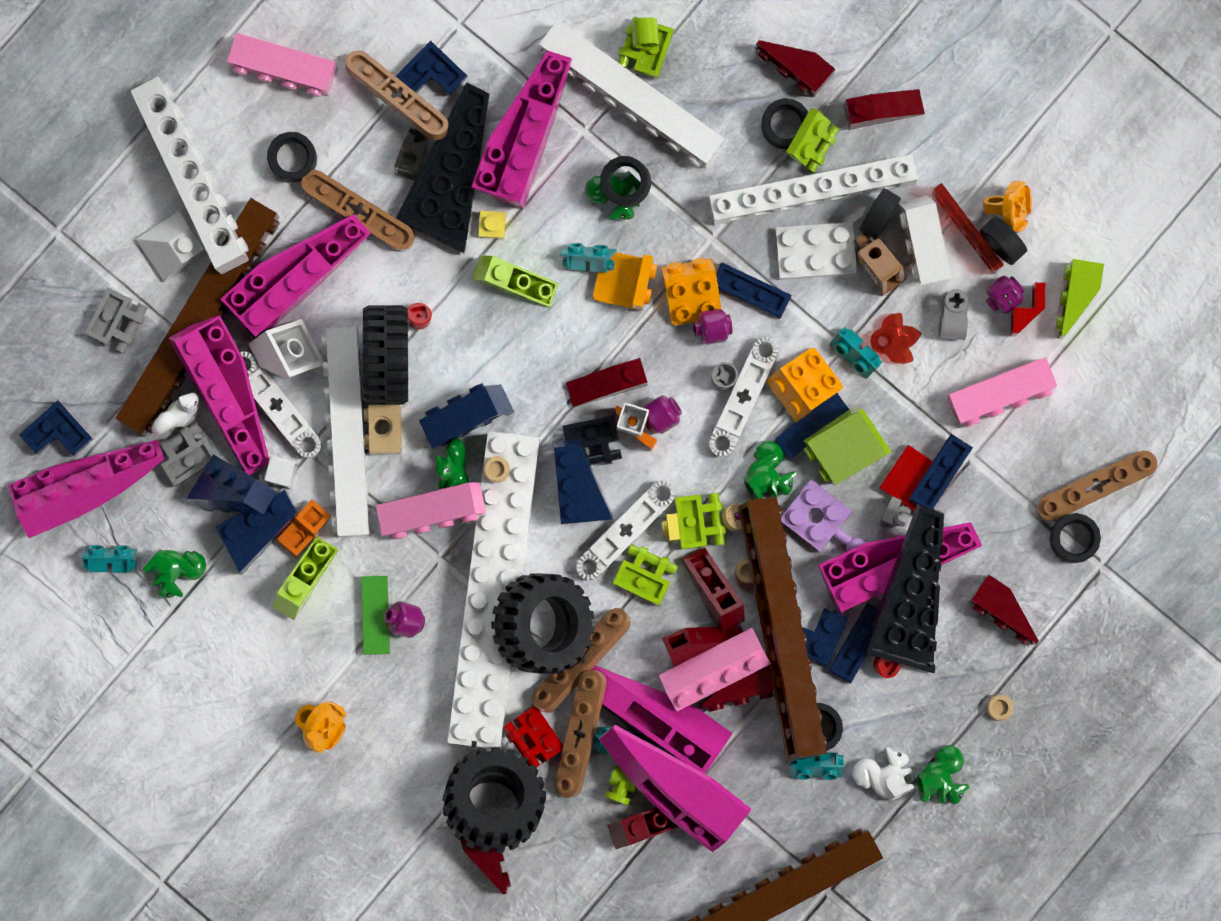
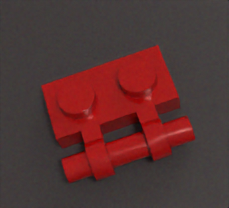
(537, 734)

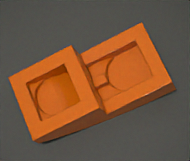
(646, 440)
(303, 528)

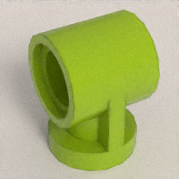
(645, 33)
(621, 786)

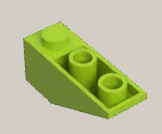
(514, 280)
(1083, 284)
(304, 578)

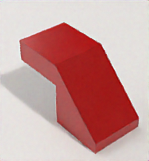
(1023, 316)

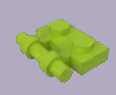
(649, 61)
(808, 137)
(691, 521)
(642, 582)

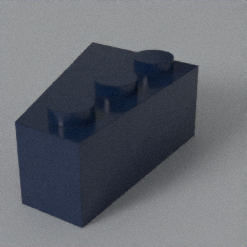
(465, 414)
(577, 485)
(229, 489)
(251, 534)

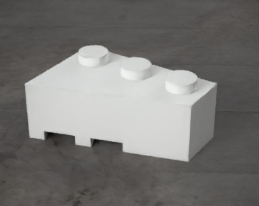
(924, 240)

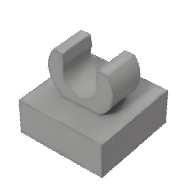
(892, 511)

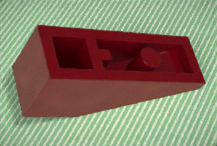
(882, 108)
(607, 382)
(714, 589)

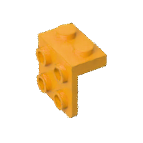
(627, 282)
(690, 289)
(804, 383)

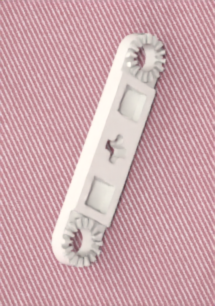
(736, 414)
(288, 419)
(611, 544)

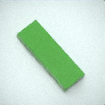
(374, 606)

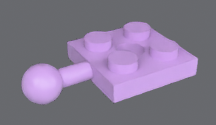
(819, 533)

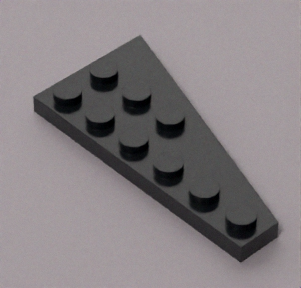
(442, 192)
(910, 605)

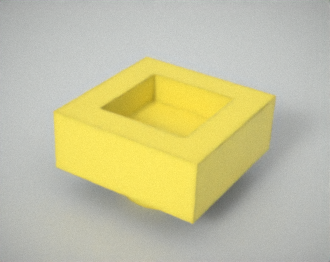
(492, 224)
(671, 527)

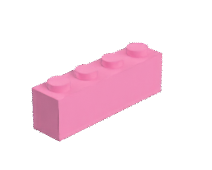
(281, 64)
(1002, 391)
(431, 509)
(714, 669)

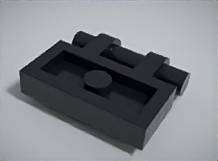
(595, 433)

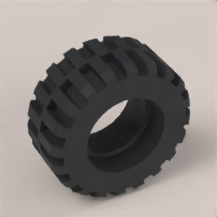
(385, 354)
(571, 628)
(502, 769)

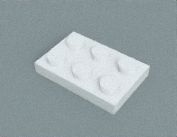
(816, 250)

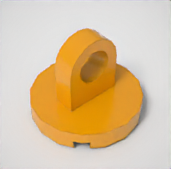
(1012, 206)
(323, 727)

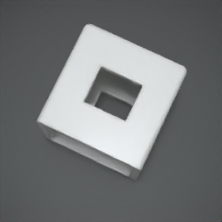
(631, 410)
(280, 472)

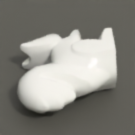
(178, 414)
(888, 781)

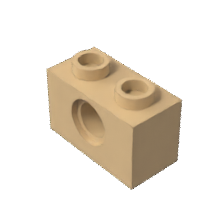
(391, 441)

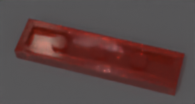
(967, 228)

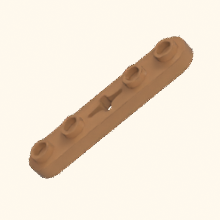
(383, 83)
(379, 223)
(1074, 496)
(559, 686)
(585, 708)

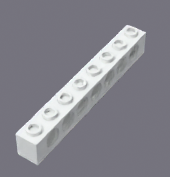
(147, 98)
(813, 189)

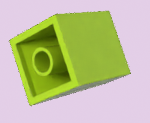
(845, 446)

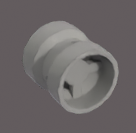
(723, 372)

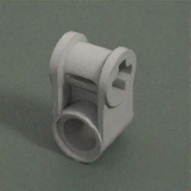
(954, 321)

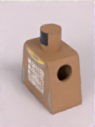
(883, 271)

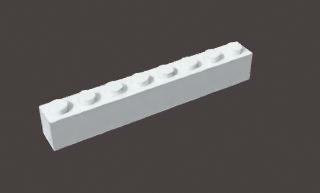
(634, 96)
(348, 432)

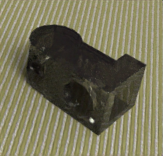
(411, 154)

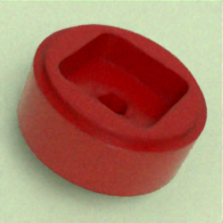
(419, 316)
(886, 668)

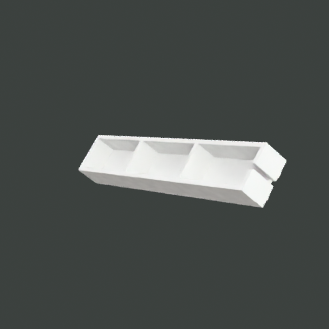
(495, 562)

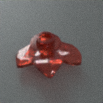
(899, 339)

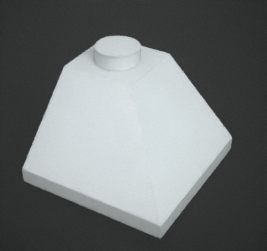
(171, 246)
(287, 350)

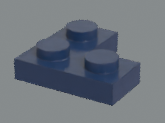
(432, 64)
(59, 424)
(825, 637)

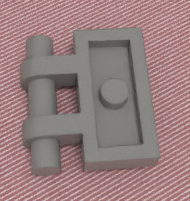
(109, 316)
(189, 461)

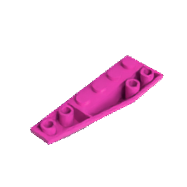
(522, 134)
(292, 275)
(224, 387)
(79, 486)
(867, 568)
(683, 733)
(677, 789)

